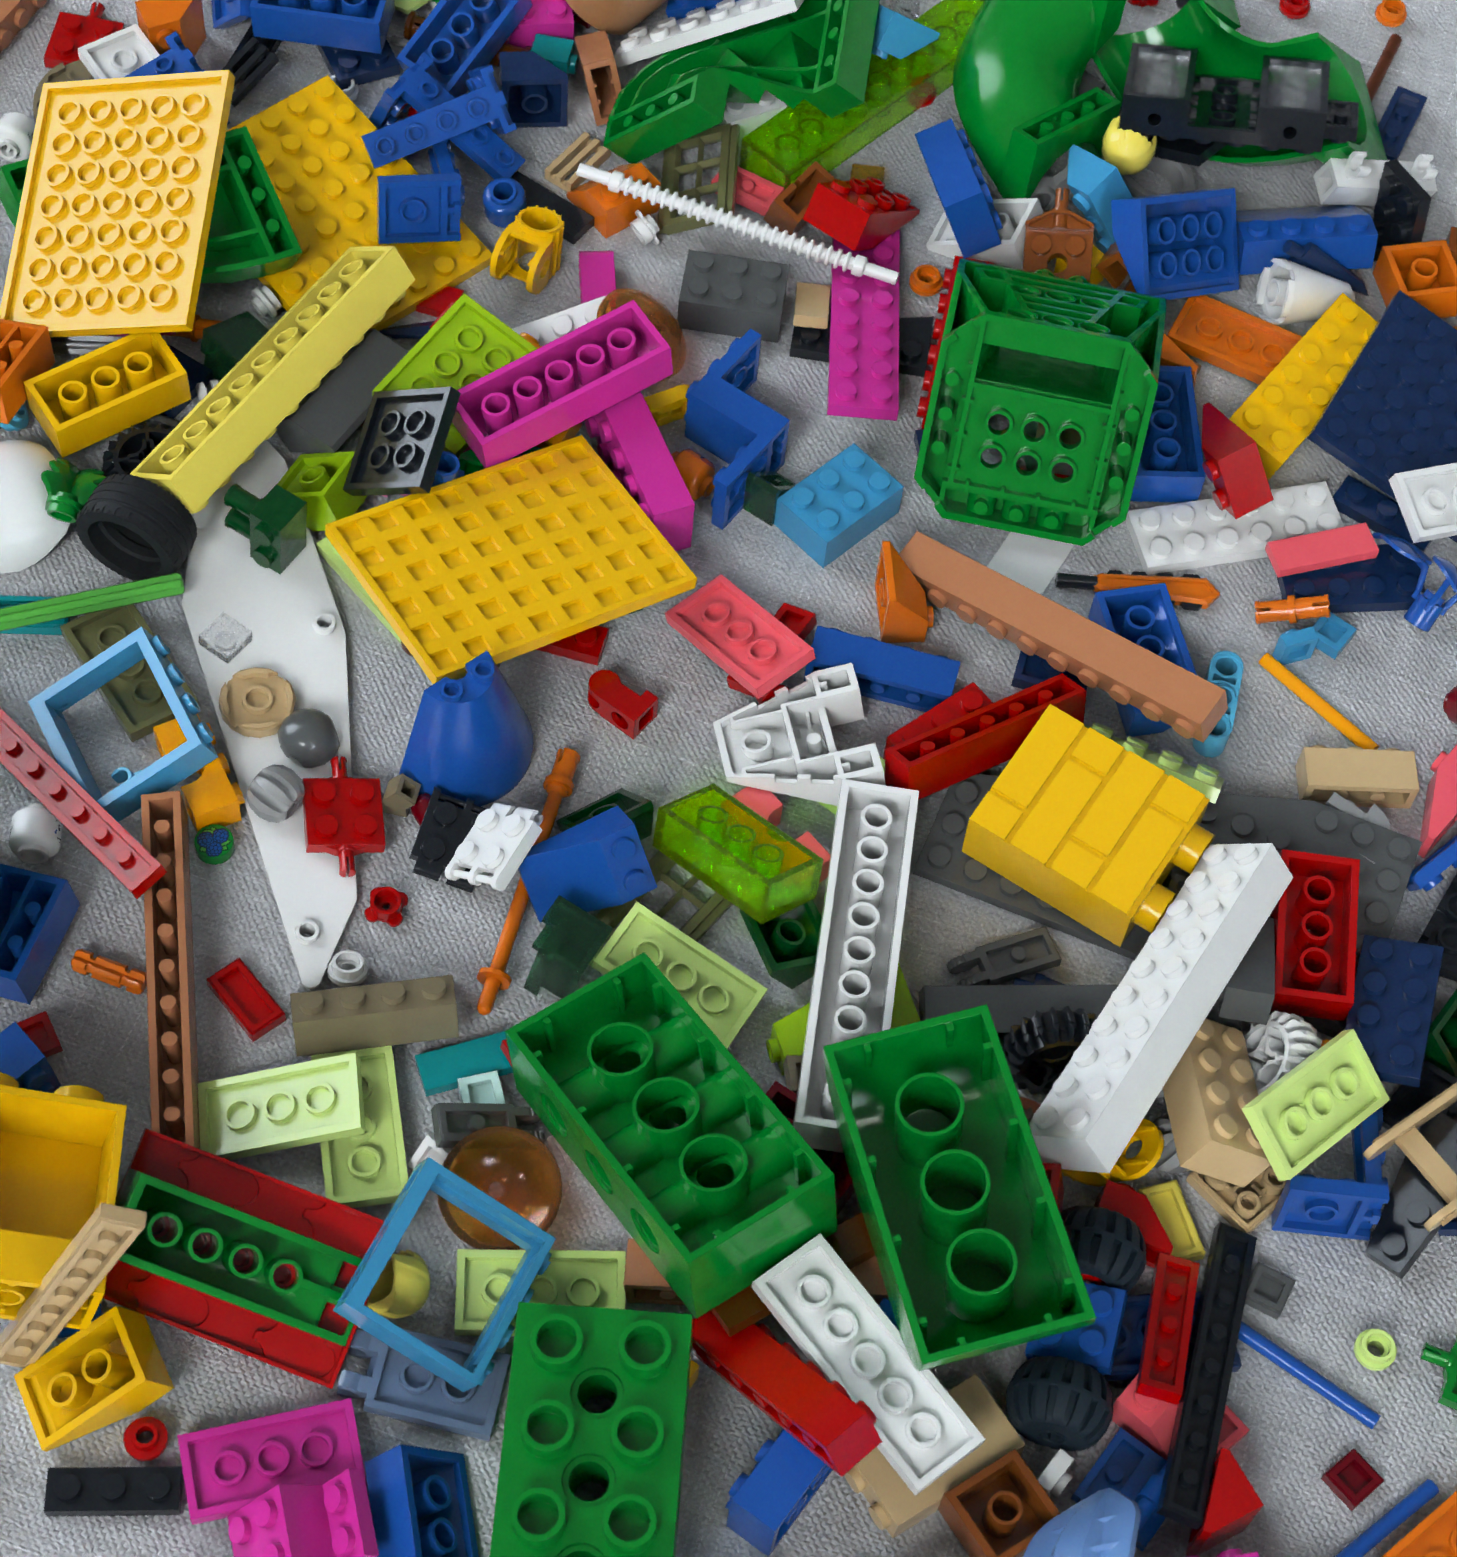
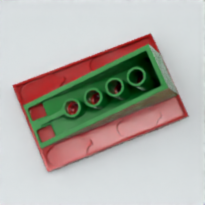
(239, 1257)

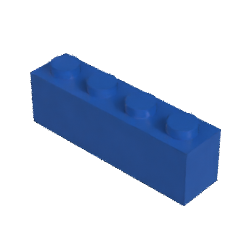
(887, 670)

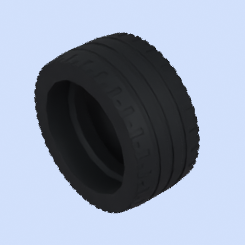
(136, 527)

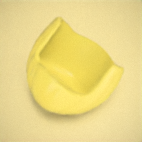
(1127, 149)
(401, 1286)

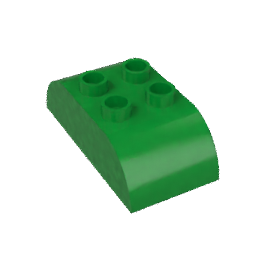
(953, 1189)

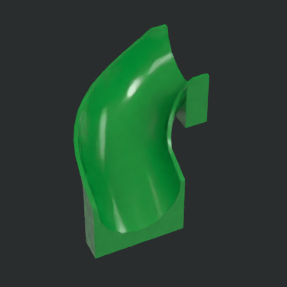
(1227, 53)
(1022, 85)

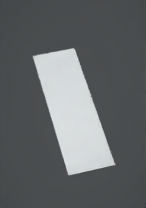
(1029, 558)

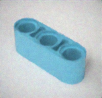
(1232, 667)

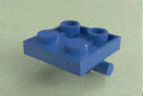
(1133, 1471)

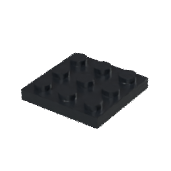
(402, 441)

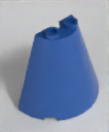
(470, 736)

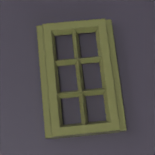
(726, 185)
(697, 925)

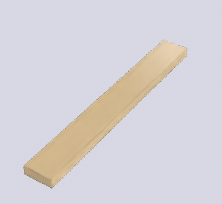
(70, 1283)

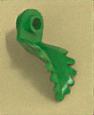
(68, 489)

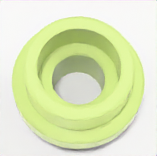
(1379, 1339)

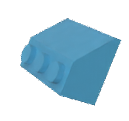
(899, 35)
(1093, 187)

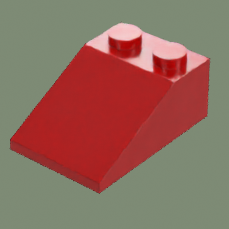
(1232, 465)

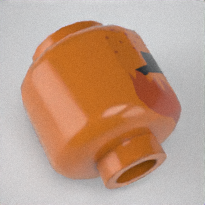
(696, 472)

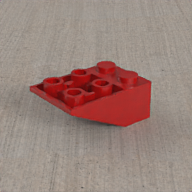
(858, 211)

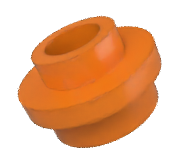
(1391, 13)
(926, 280)

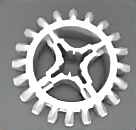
(1279, 1047)

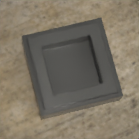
(1268, 1290)

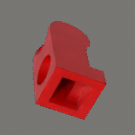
(620, 704)

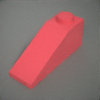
(1440, 802)

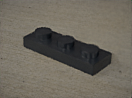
(113, 1491)

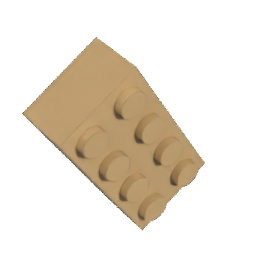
(1206, 1105)

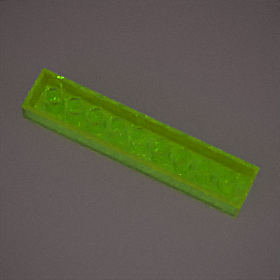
(894, 90)

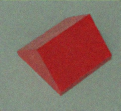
(1229, 1506)

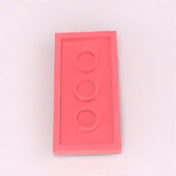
(740, 636)

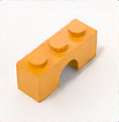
(211, 796)

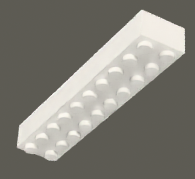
(856, 939)
(1158, 1007)

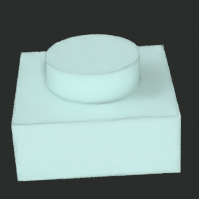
(481, 1088)

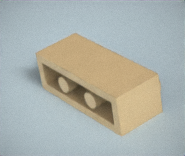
(1359, 775)

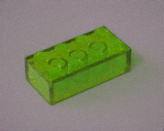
(737, 853)

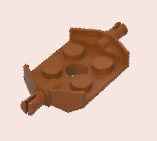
(1062, 236)

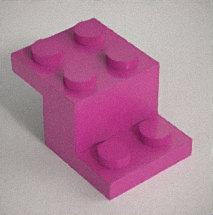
(307, 1521)

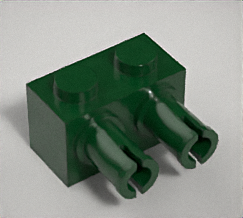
(272, 524)

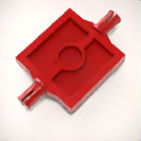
(76, 31)
(343, 816)

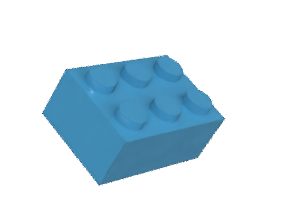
(838, 505)

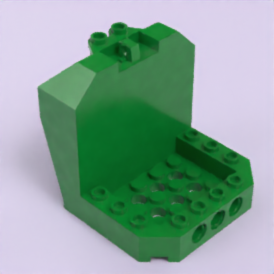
(1051, 357)

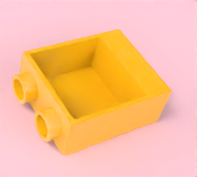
(1089, 827)
(54, 1172)

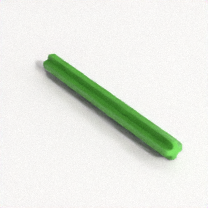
(91, 601)

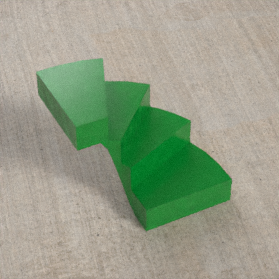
(803, 55)
(247, 225)

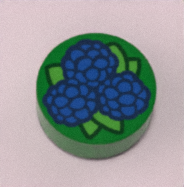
(214, 844)

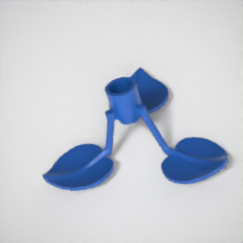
(1429, 604)

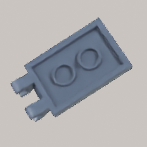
(413, 1394)

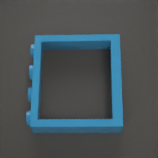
(95, 673)
(486, 1210)

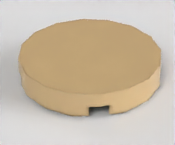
(256, 702)

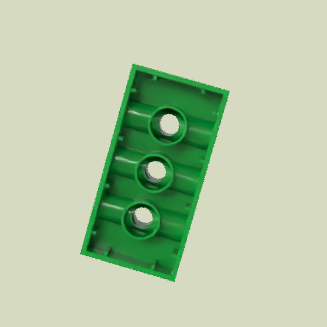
(672, 1133)
(556, 1445)

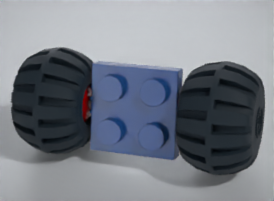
(1060, 1389)

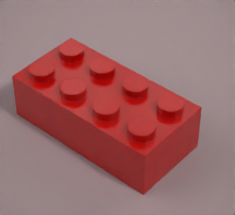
(1316, 936)

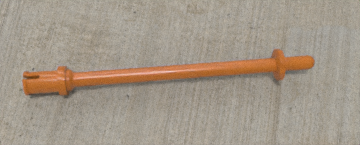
(558, 786)

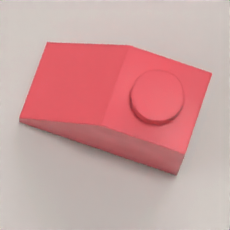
(1145, 1418)

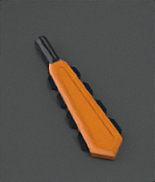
(1187, 591)

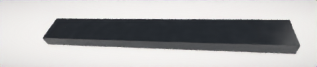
(1207, 1377)

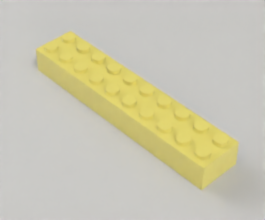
(276, 375)

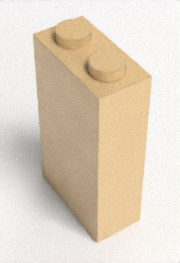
(891, 1500)

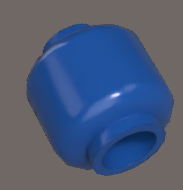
(503, 201)

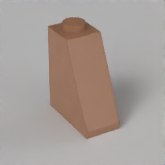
(599, 73)

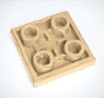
(1240, 1206)

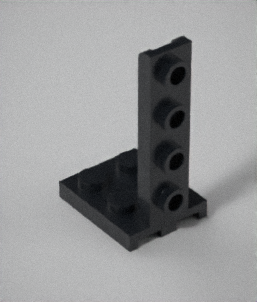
(1399, 208)

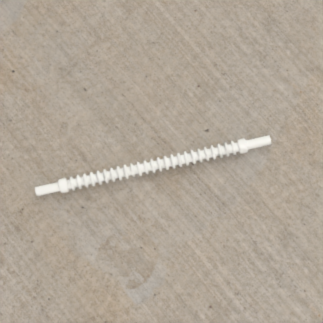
(617, 182)

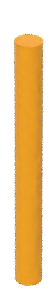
(1317, 703)

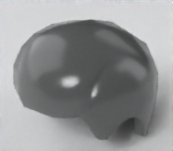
(309, 737)

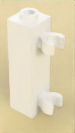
(1357, 180)

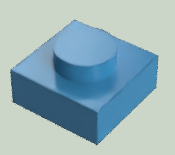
(1333, 635)
(1295, 645)

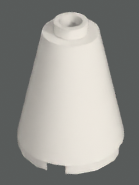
(1296, 293)

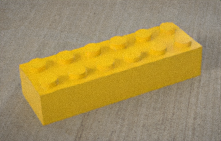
(1302, 384)

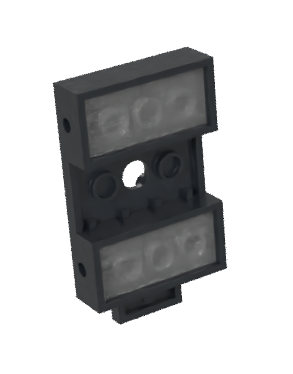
(1278, 111)

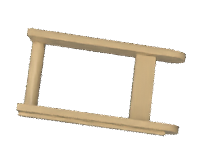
(1423, 1154)

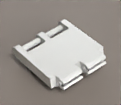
(495, 846)

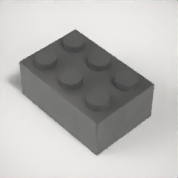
(732, 295)

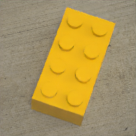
(107, 391)

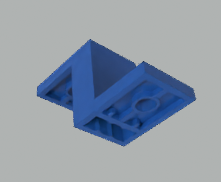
(735, 425)

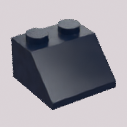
(533, 90)

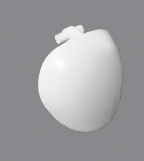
(25, 526)

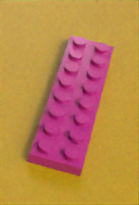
(865, 338)

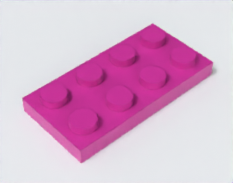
(245, 1459)

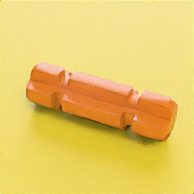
(109, 971)

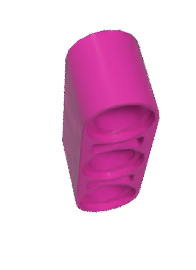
(596, 274)

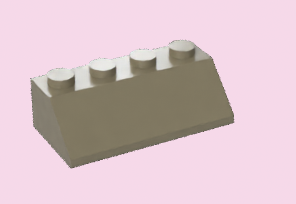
(374, 1015)

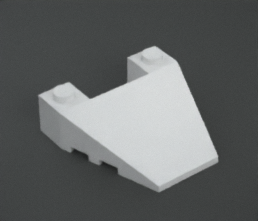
(790, 743)

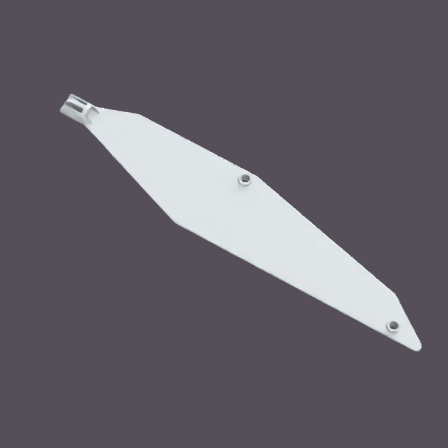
(288, 638)

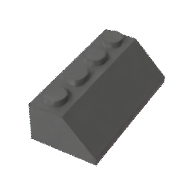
(342, 399)

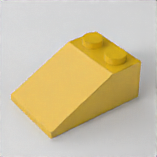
(94, 1378)

